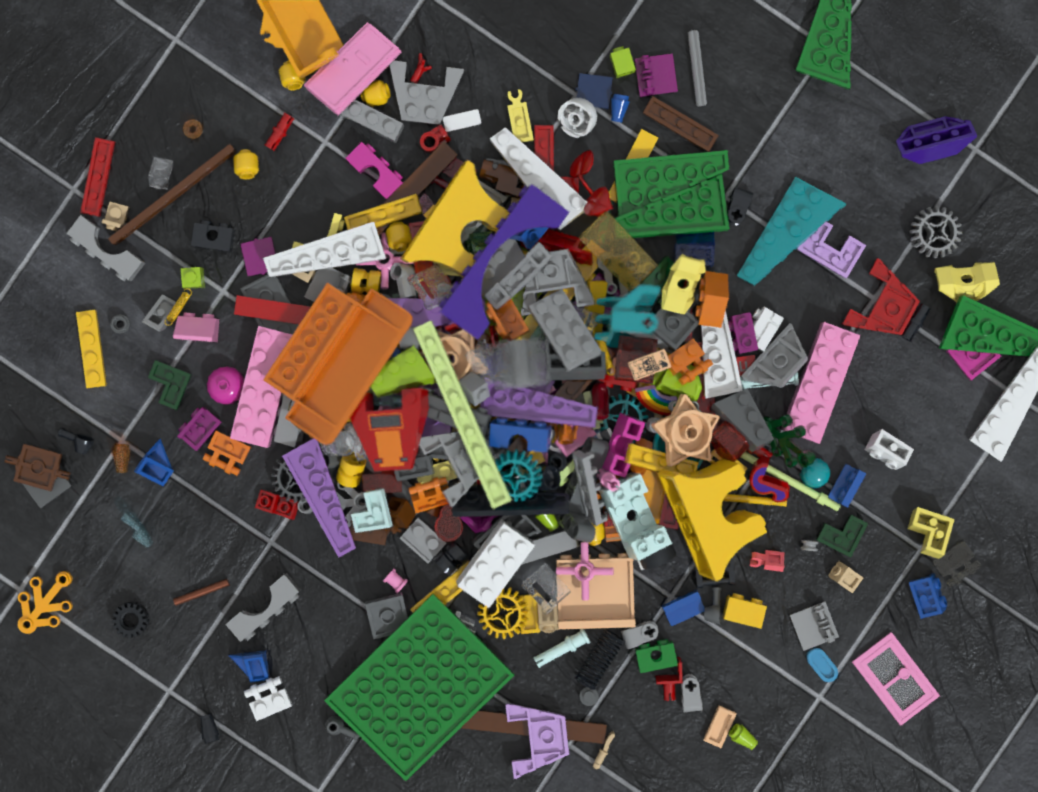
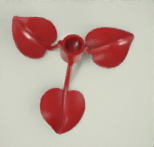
(600, 198)

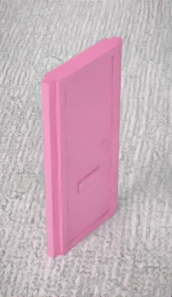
(353, 70)

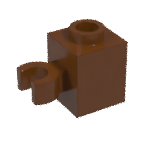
(401, 514)

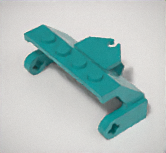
(624, 315)

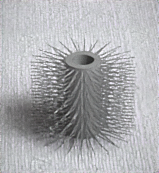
(520, 359)

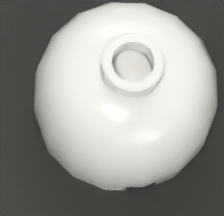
(577, 117)

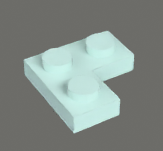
(377, 513)

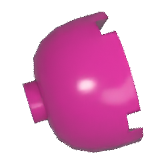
(225, 385)

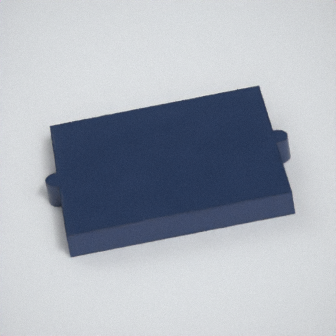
(595, 89)

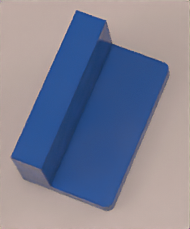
(683, 607)

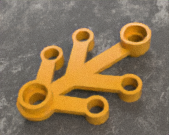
(42, 604)

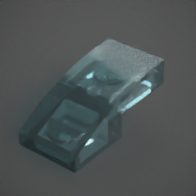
(141, 533)

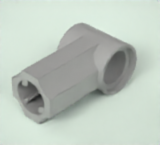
(400, 273)

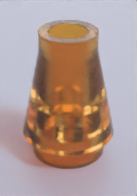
(121, 456)

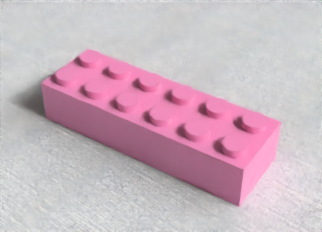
(821, 380)
(259, 400)

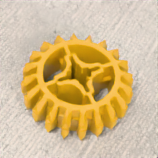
(505, 620)

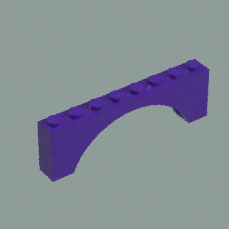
(465, 303)

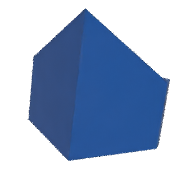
(155, 465)
(253, 665)

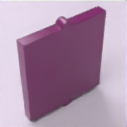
(254, 253)

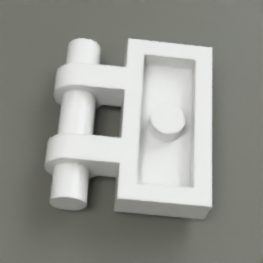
(271, 703)

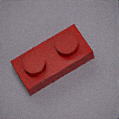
(610, 381)

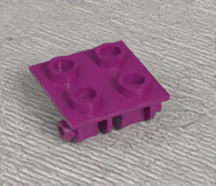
(656, 74)

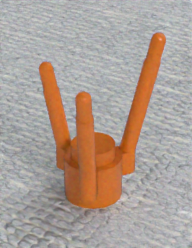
(565, 434)

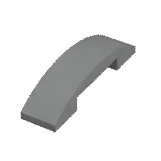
(519, 276)

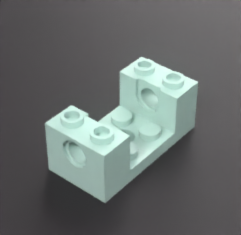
(642, 534)

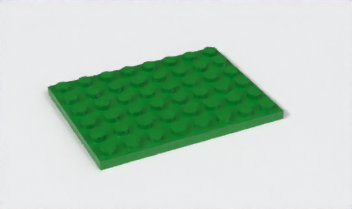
(419, 687)

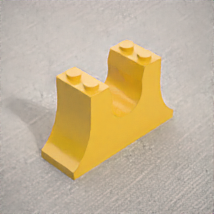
(441, 232)
(697, 507)

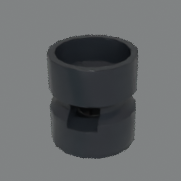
(550, 479)
(451, 558)

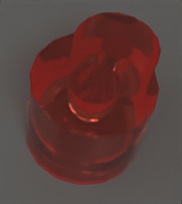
(729, 442)
(448, 527)

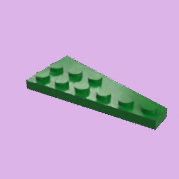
(829, 44)
(654, 178)
(685, 212)
(987, 331)

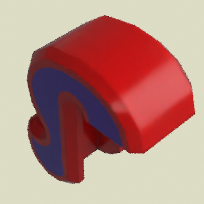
(767, 484)

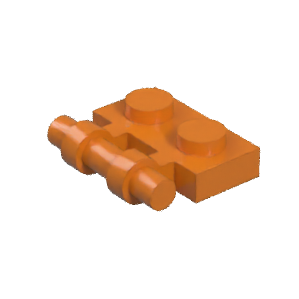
(686, 355)
(231, 448)
(429, 499)

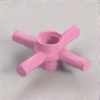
(385, 268)
(577, 571)

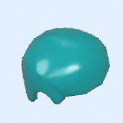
(815, 474)

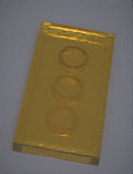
(618, 251)

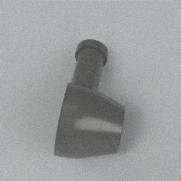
(713, 612)
(340, 727)

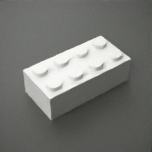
(495, 563)

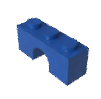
(537, 434)

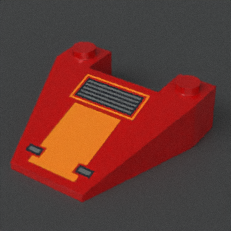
(392, 435)

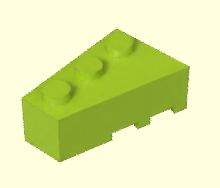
(402, 372)

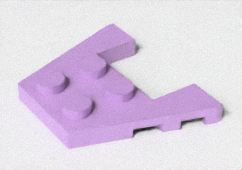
(546, 736)

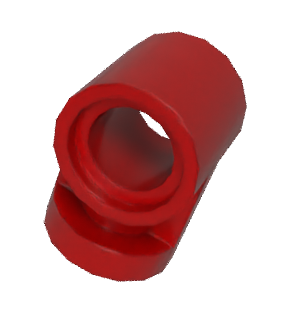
(438, 134)

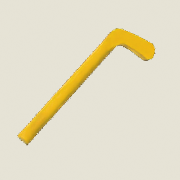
(753, 500)

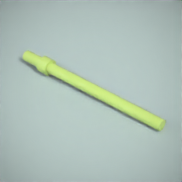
(821, 498)

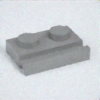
(422, 540)

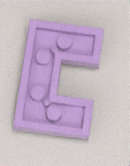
(837, 261)

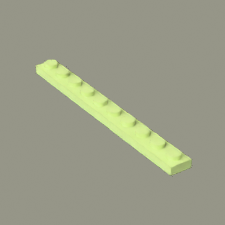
(462, 414)

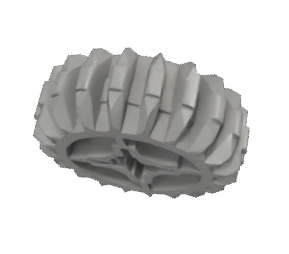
(949, 242)

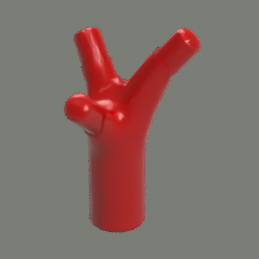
(420, 69)

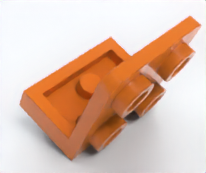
(508, 320)

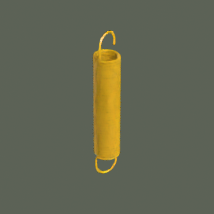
(178, 307)
(602, 345)

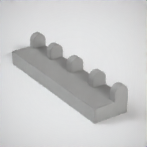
(588, 487)

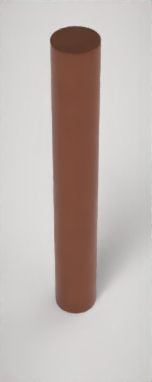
(201, 592)

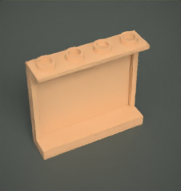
(609, 595)

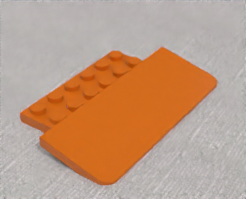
(336, 358)

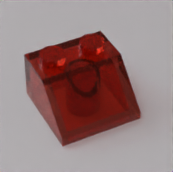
(630, 349)

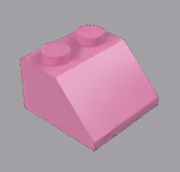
(197, 328)

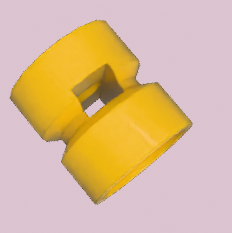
(373, 280)
(350, 471)

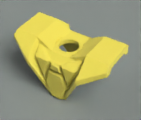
(983, 277)
(680, 299)

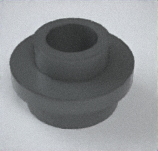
(116, 319)

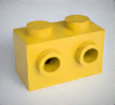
(744, 611)

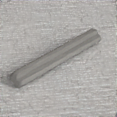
(697, 68)

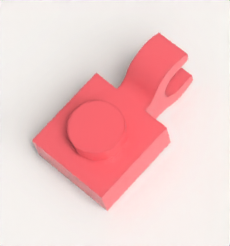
(770, 559)

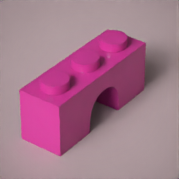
(363, 157)
(625, 432)

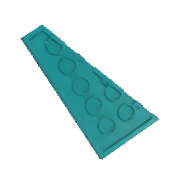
(793, 222)

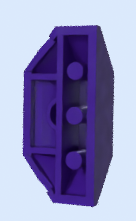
(935, 139)

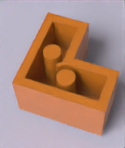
(713, 299)

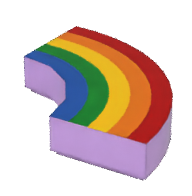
(654, 400)

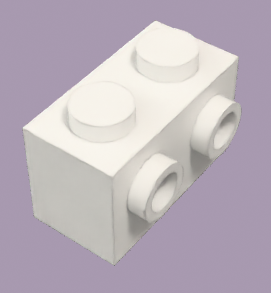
(888, 449)

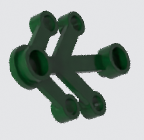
(804, 458)

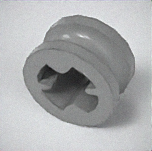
(809, 545)

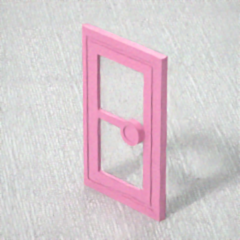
(895, 678)

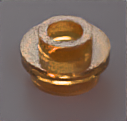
(188, 124)

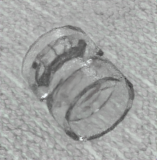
(342, 446)

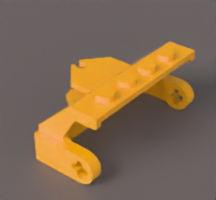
(302, 32)

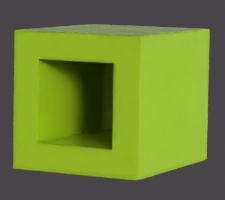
(622, 62)
(192, 277)

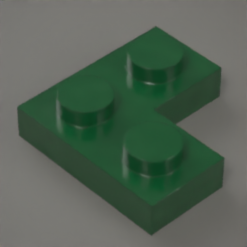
(174, 380)
(845, 540)

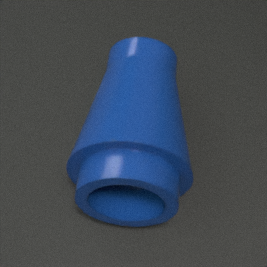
(619, 105)

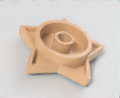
(457, 345)
(686, 432)

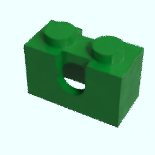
(666, 659)

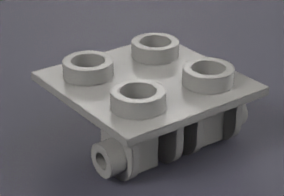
(324, 276)
(814, 626)

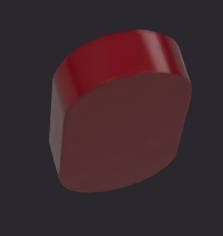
(600, 399)

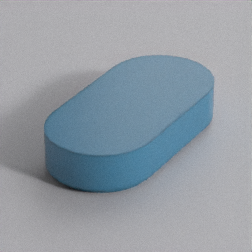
(822, 664)

